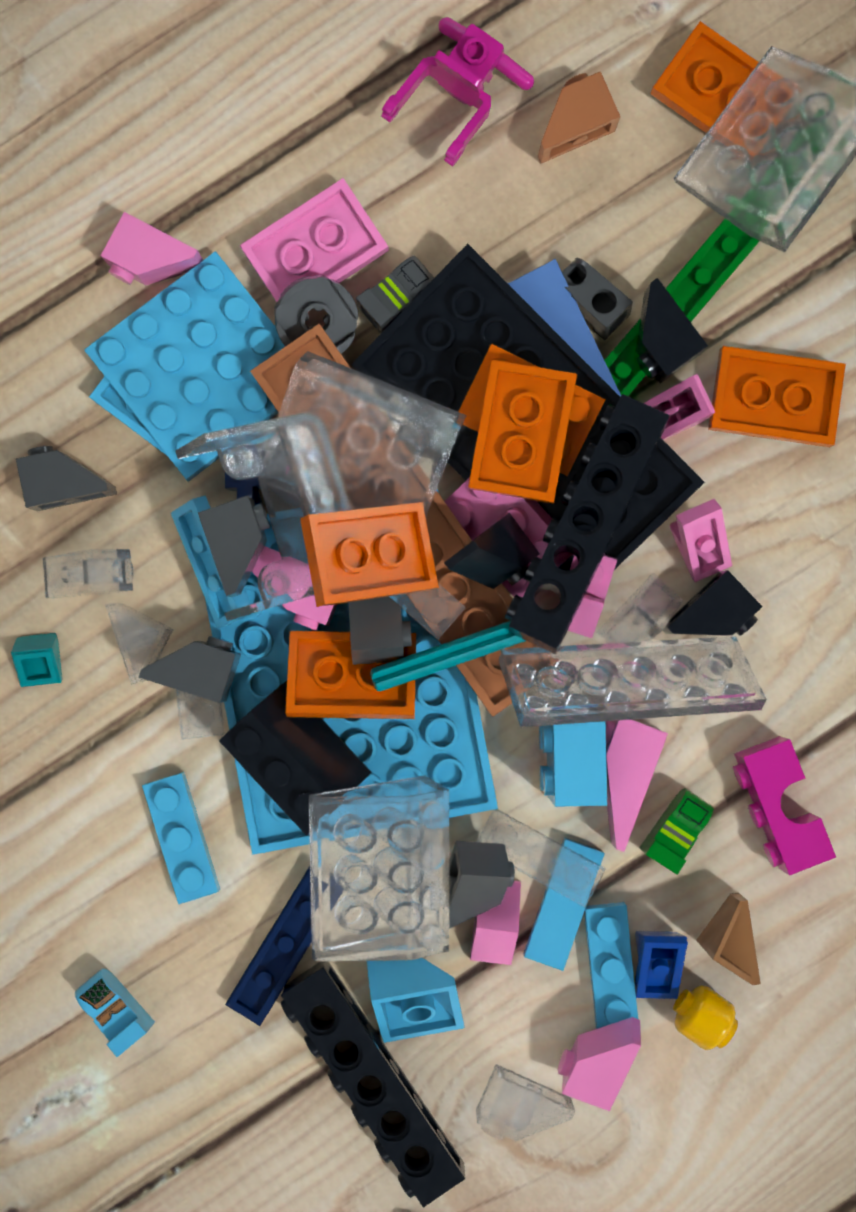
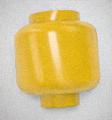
(705, 1017)

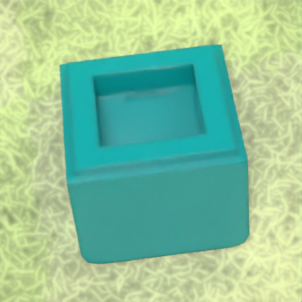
(37, 659)

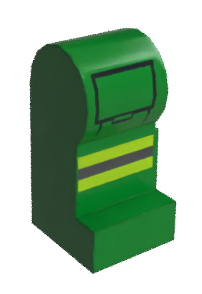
(677, 830)

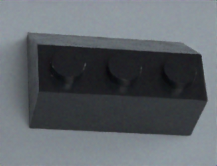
(292, 756)

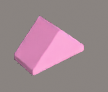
(686, 405)
(497, 930)

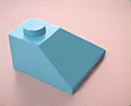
(413, 999)

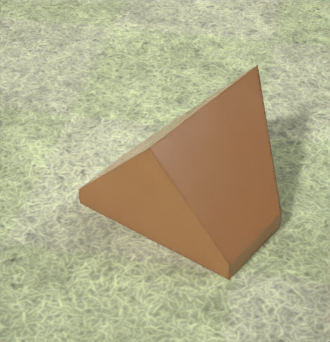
(731, 940)

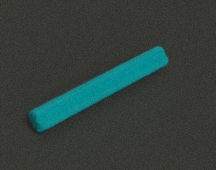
(443, 656)

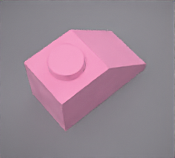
(146, 253)
(600, 1062)

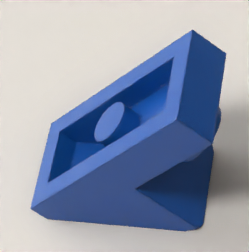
(659, 964)

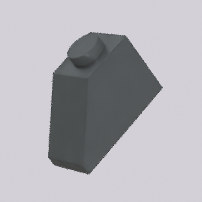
(56, 480)
(235, 540)
(377, 631)
(197, 669)
(477, 879)

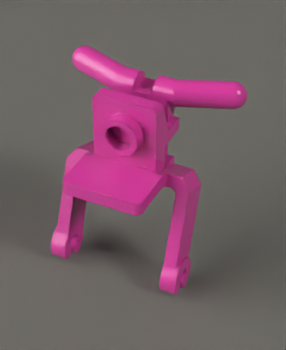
(462, 77)

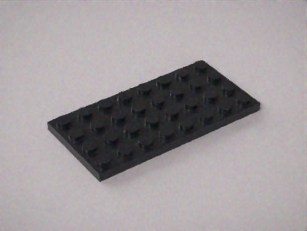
(440, 347)

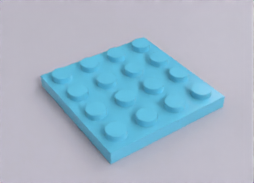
(189, 360)

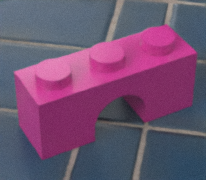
(766, 773)

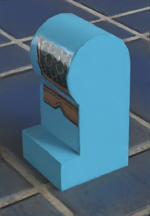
(113, 1010)

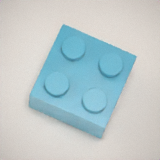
(574, 764)

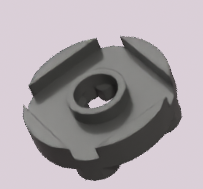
(316, 293)

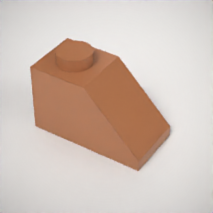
(580, 116)

